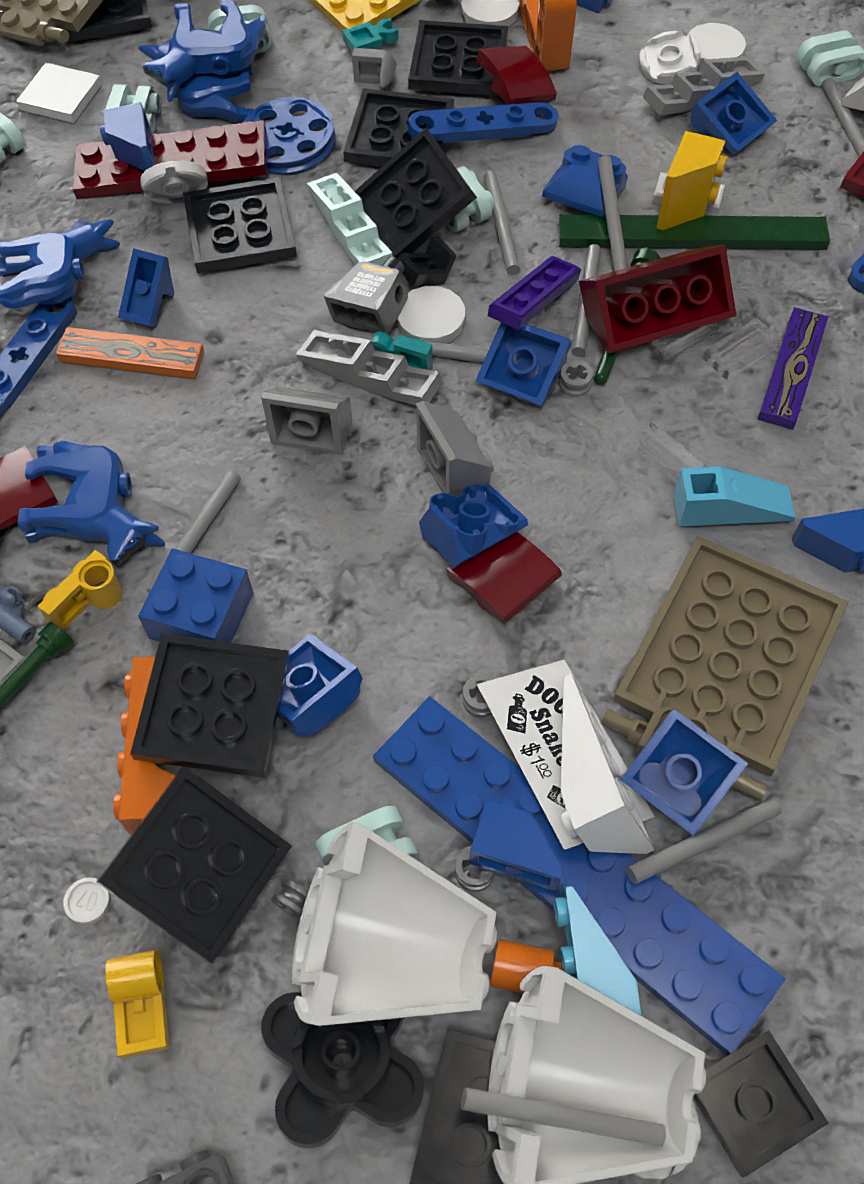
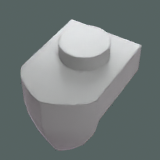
(373, 66)

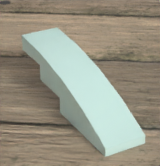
(348, 221)

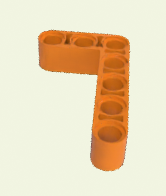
(550, 30)

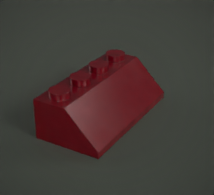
(659, 297)

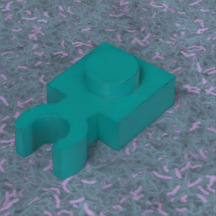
(370, 36)
(417, 352)

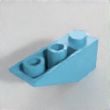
(729, 497)
(590, 953)

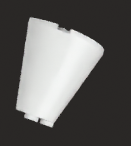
(387, 937)
(596, 1056)

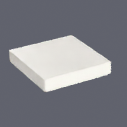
(59, 92)

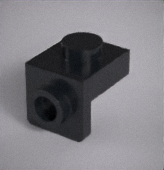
(429, 266)

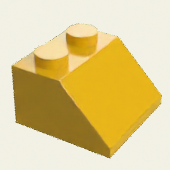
(692, 180)

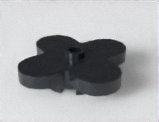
(321, 1094)

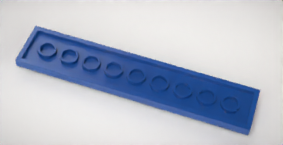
(654, 929)

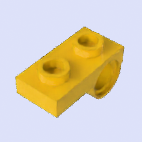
(79, 590)
(139, 1003)

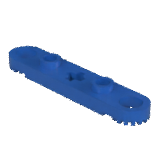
(485, 122)
(35, 341)

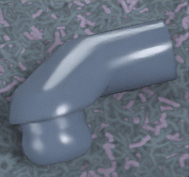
(11, 615)

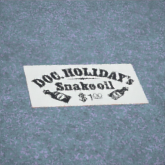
(531, 720)

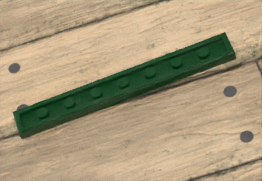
(732, 231)

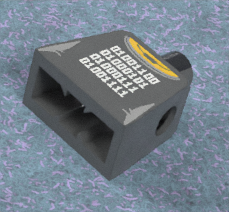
(369, 296)

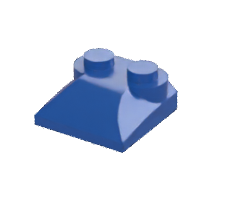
(732, 114)
(579, 182)
(524, 362)
(316, 686)
(684, 772)

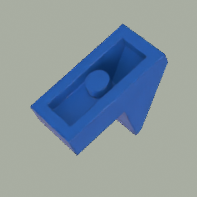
(145, 284)

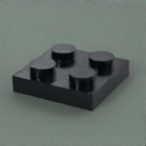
(758, 1104)

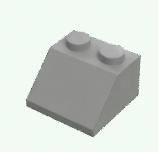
(307, 419)
(450, 449)

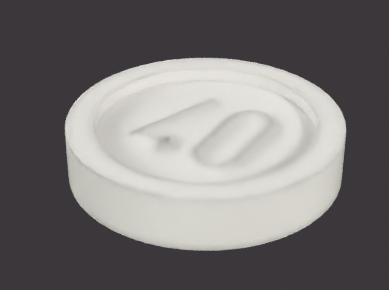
(86, 901)

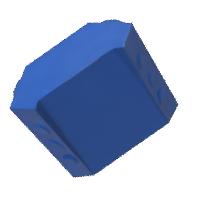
(469, 522)

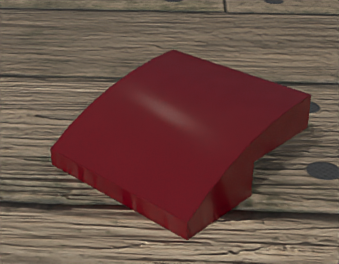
(517, 74)
(19, 492)
(506, 576)

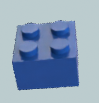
(196, 598)

